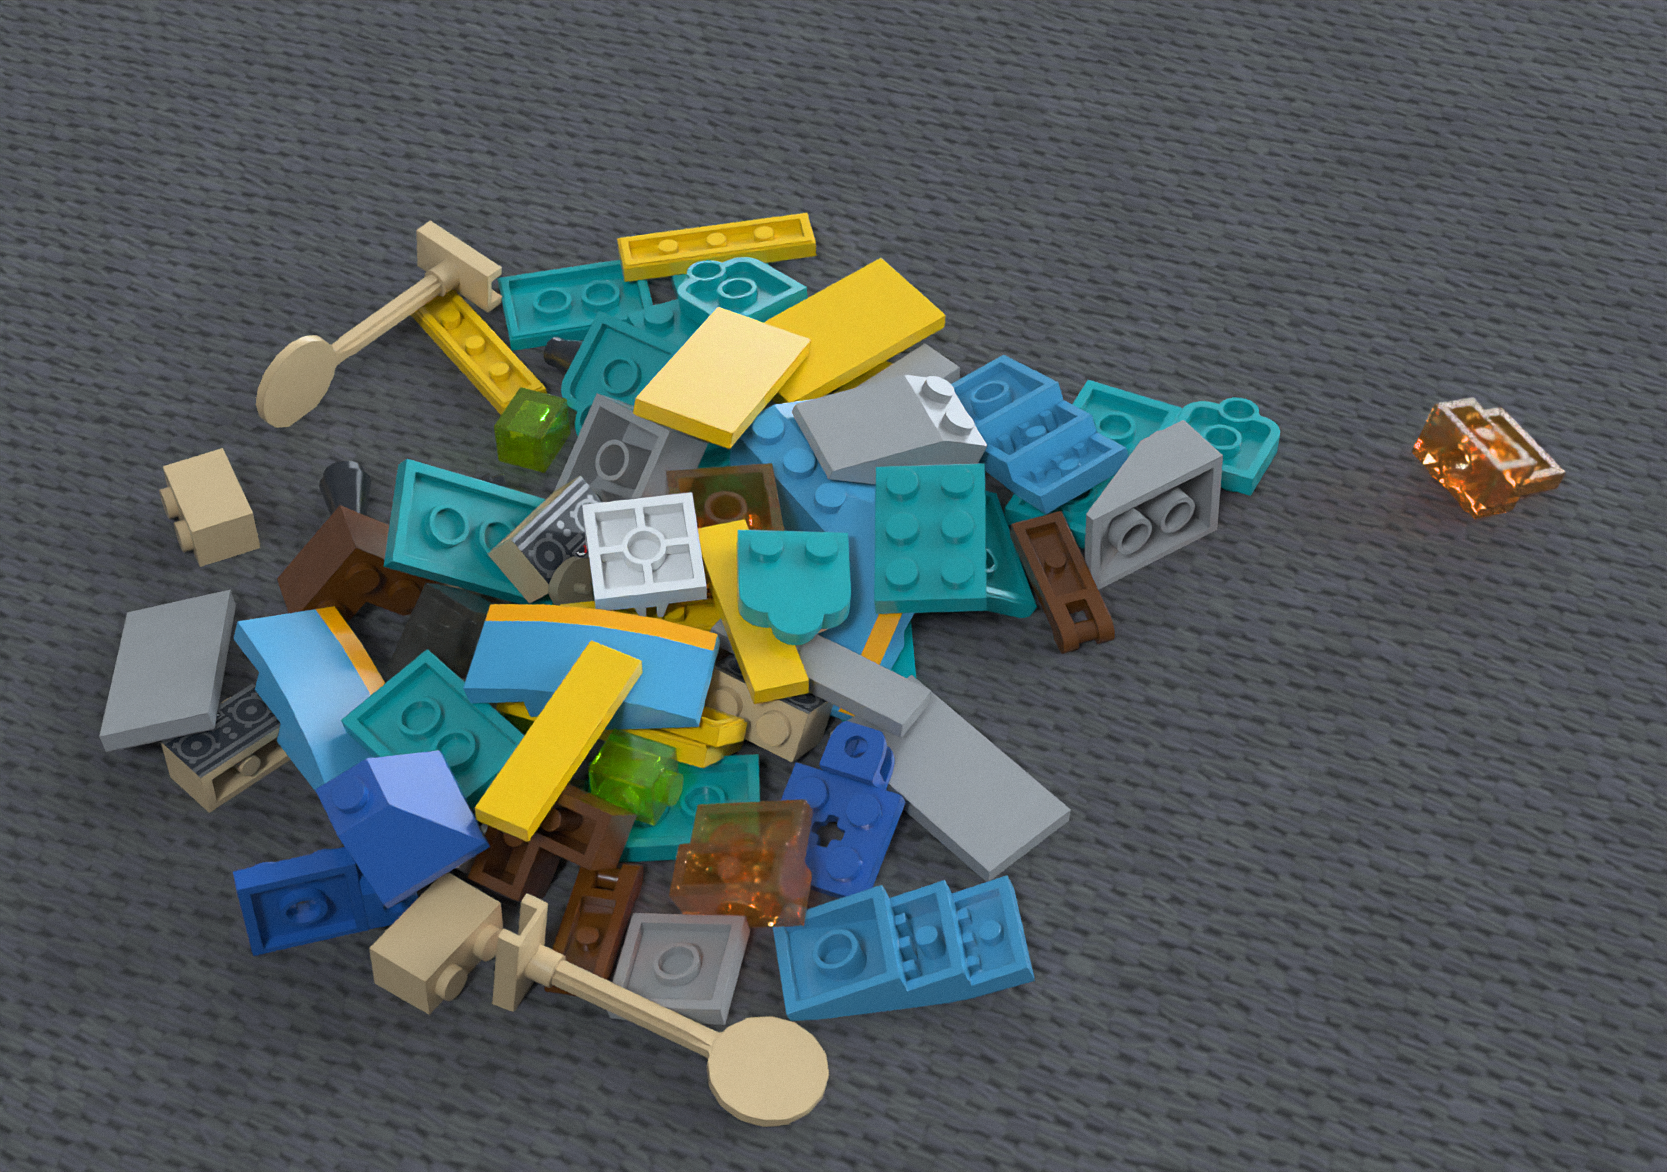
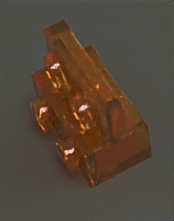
(1483, 457)
(746, 863)

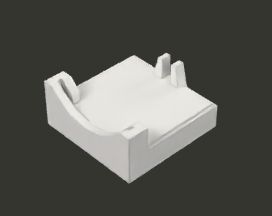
(644, 553)

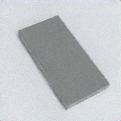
(168, 671)
(969, 790)

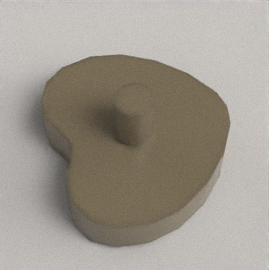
(571, 582)

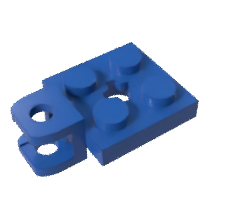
(855, 796)
(336, 896)

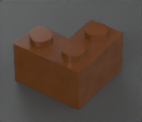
(346, 569)
(575, 828)

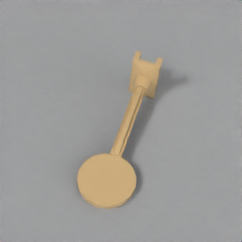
(306, 366)
(756, 1069)

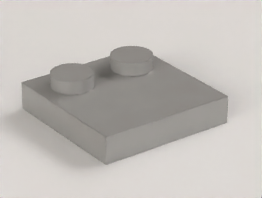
(684, 962)

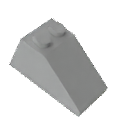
(889, 424)
(627, 454)
(1154, 503)

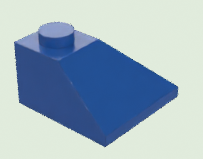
(402, 821)

